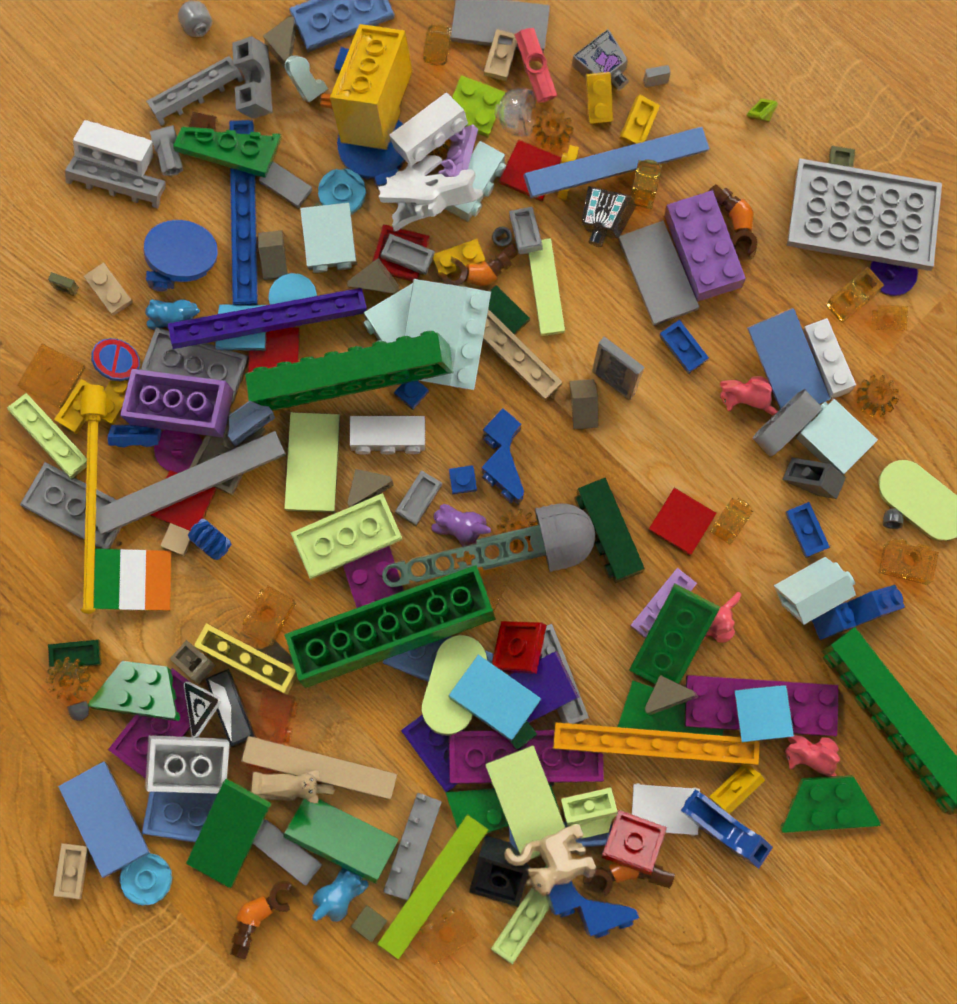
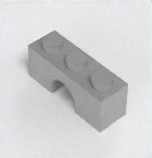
(253, 60)

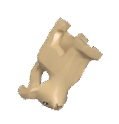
(289, 787)
(556, 853)

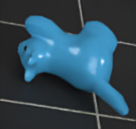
(162, 312)
(335, 898)

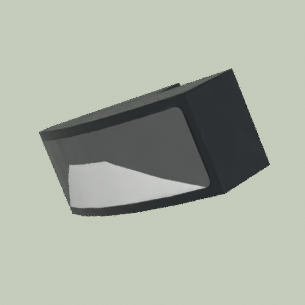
(232, 709)

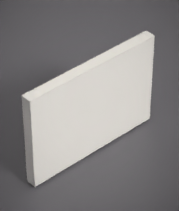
(663, 807)

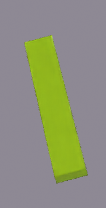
(433, 886)

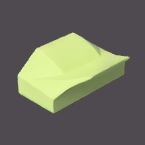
(591, 811)

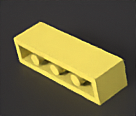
(246, 659)

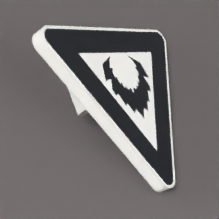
(200, 707)

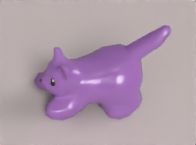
(463, 526)

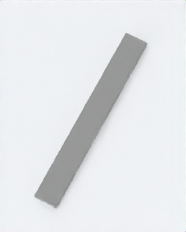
(189, 483)

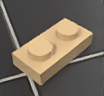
(500, 56)
(108, 289)
(71, 871)

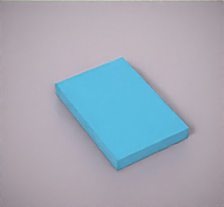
(494, 697)

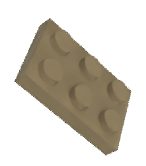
(215, 446)

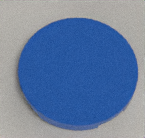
(370, 161)
(180, 250)

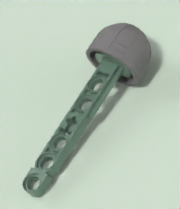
(562, 536)

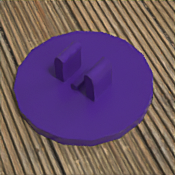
(896, 278)

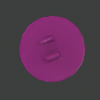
(177, 450)

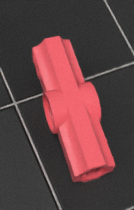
(531, 51)

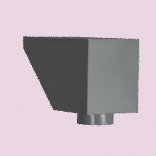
(815, 477)

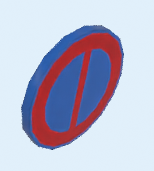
(114, 359)

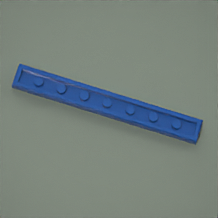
(243, 229)

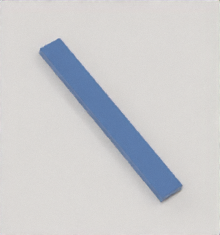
(615, 162)

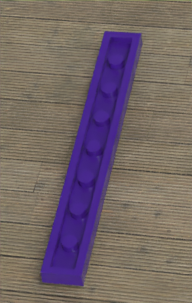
(267, 318)

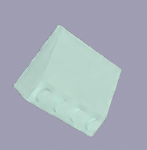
(458, 317)

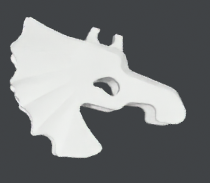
(426, 195)

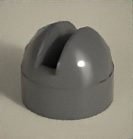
(498, 232)
(893, 519)
(78, 711)

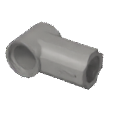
(163, 143)

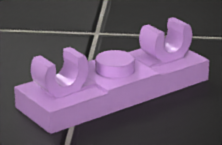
(459, 152)
(646, 618)

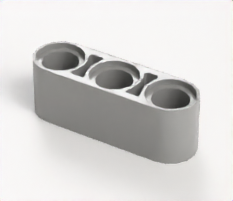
(787, 422)
(286, 853)

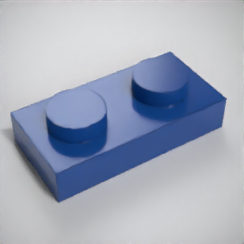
(683, 346)
(133, 435)
(807, 529)

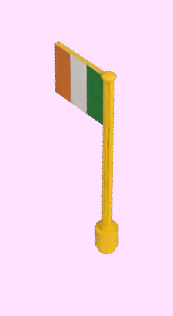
(116, 576)

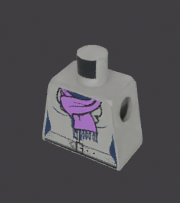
(602, 56)

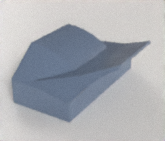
(247, 421)

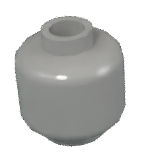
(195, 18)

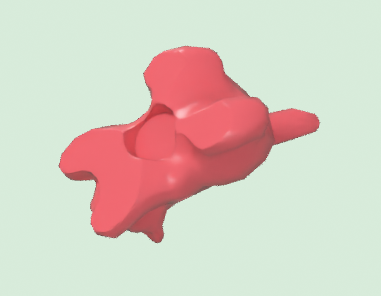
(753, 393)
(723, 624)
(819, 756)

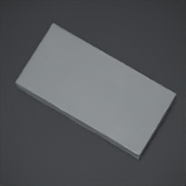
(286, 185)
(525, 230)
(407, 254)
(418, 498)

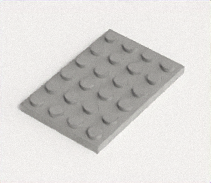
(865, 214)

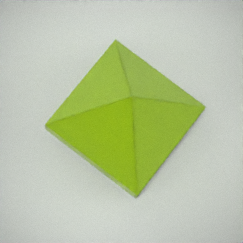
(763, 110)

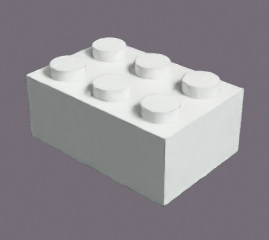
(186, 764)

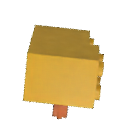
(370, 86)

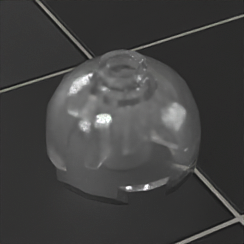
(516, 111)

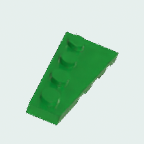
(242, 152)
(480, 805)

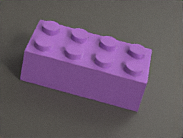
(704, 246)
(177, 402)

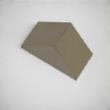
(282, 39)
(272, 254)
(375, 278)
(584, 404)
(367, 485)
(192, 662)
(667, 695)

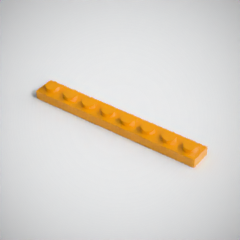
(655, 743)

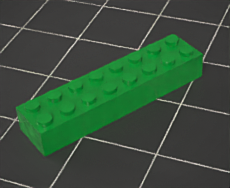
(350, 371)
(389, 626)
(897, 715)

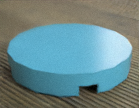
(342, 187)
(290, 288)
(146, 880)

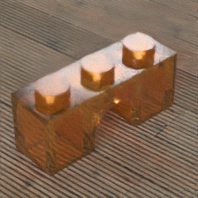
(279, 709)

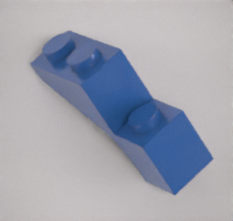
(500, 467)
(859, 611)
(726, 829)
(595, 915)

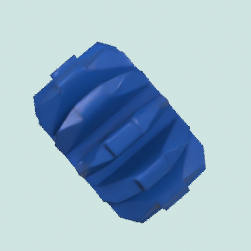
(209, 539)

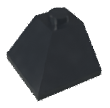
(496, 876)

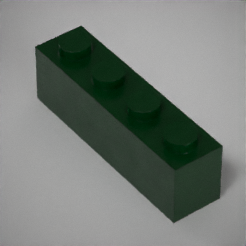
(610, 531)

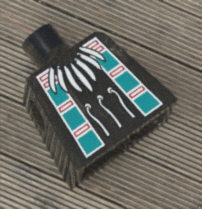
(606, 214)

